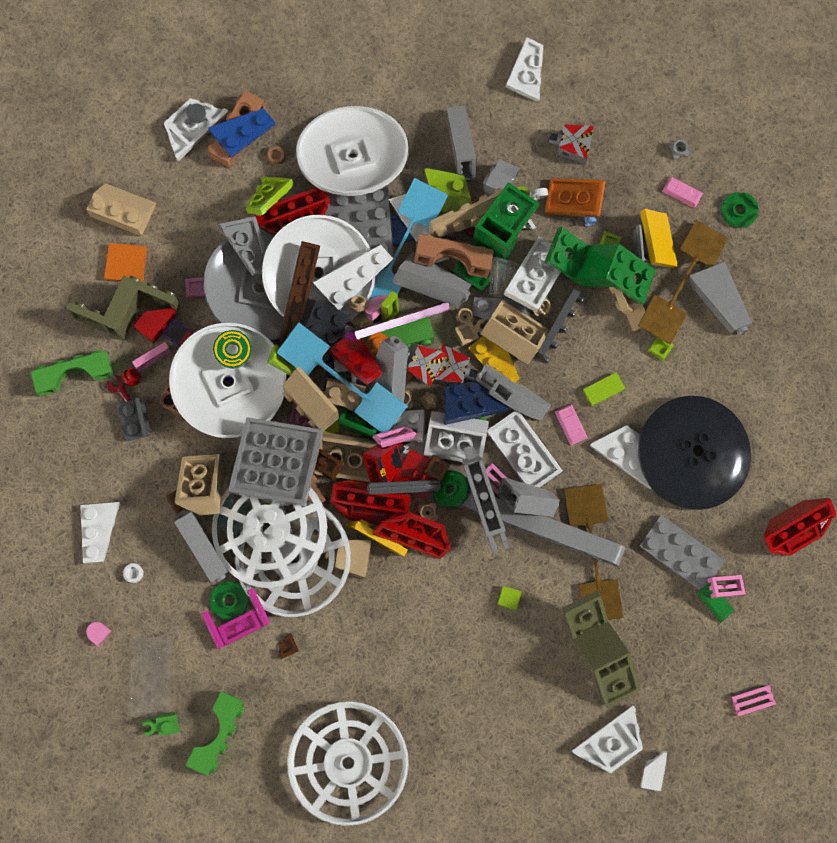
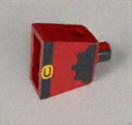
(384, 462)

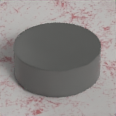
(196, 113)

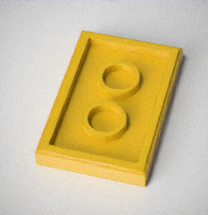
(658, 238)

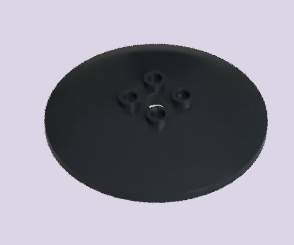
(669, 459)

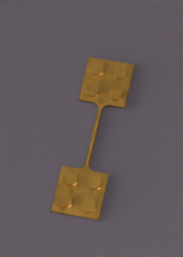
(662, 316)
(588, 507)

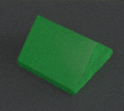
(354, 423)

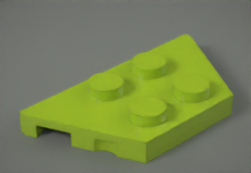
(452, 185)

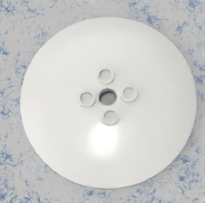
(349, 130)
(338, 243)
(199, 386)

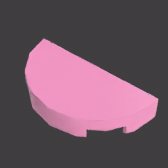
(374, 307)

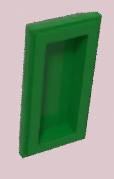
(718, 606)

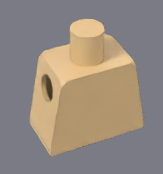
(359, 557)

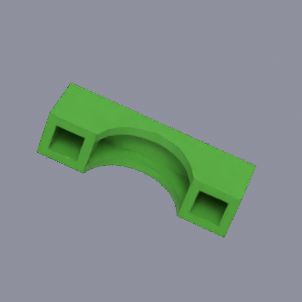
(48, 379)
(205, 758)

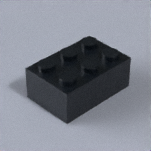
(325, 323)

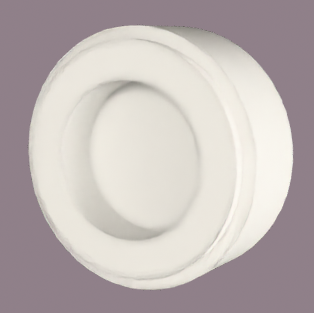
(539, 193)
(526, 462)
(133, 573)

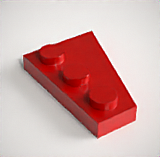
(356, 358)

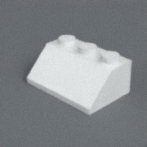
(451, 439)

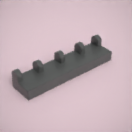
(558, 325)

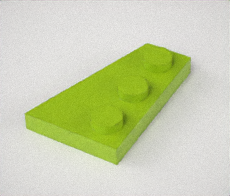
(268, 194)

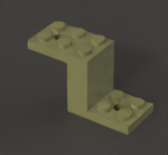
(123, 306)
(601, 649)

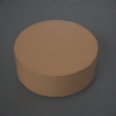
(276, 155)

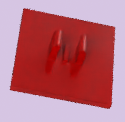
(413, 471)

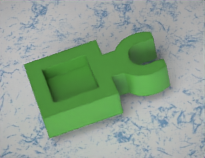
(165, 724)

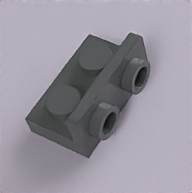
(133, 419)

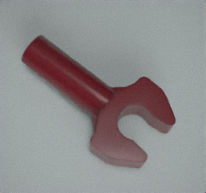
(119, 389)

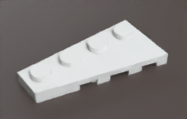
(350, 278)

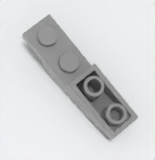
(511, 394)

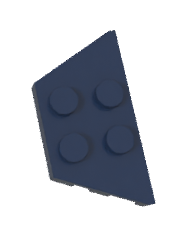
(469, 402)

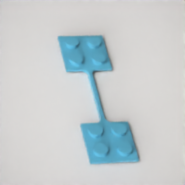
(420, 206)
(377, 406)

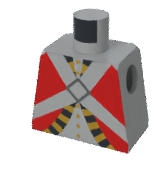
(573, 142)
(424, 362)
(454, 368)

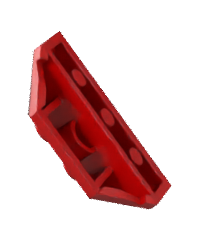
(287, 210)
(356, 504)
(799, 526)
(415, 533)

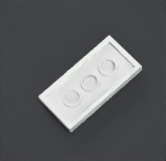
(533, 277)
(516, 437)

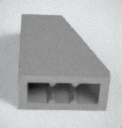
(528, 498)

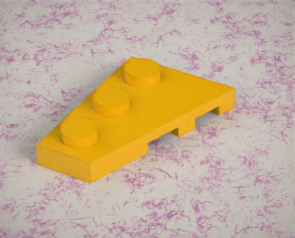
(490, 353)
(366, 531)

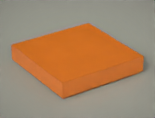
(126, 261)

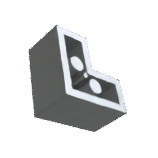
(499, 177)

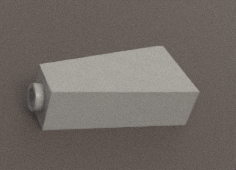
(461, 142)
(432, 282)
(722, 297)
(393, 365)
(200, 546)

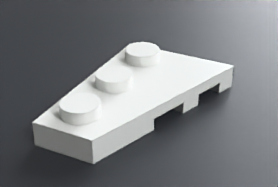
(527, 70)
(96, 528)

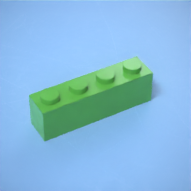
(412, 332)

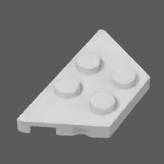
(186, 134)
(622, 450)
(612, 743)

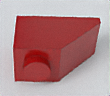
(154, 323)

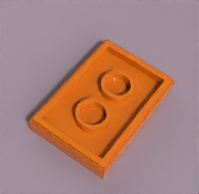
(574, 197)

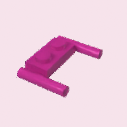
(239, 626)

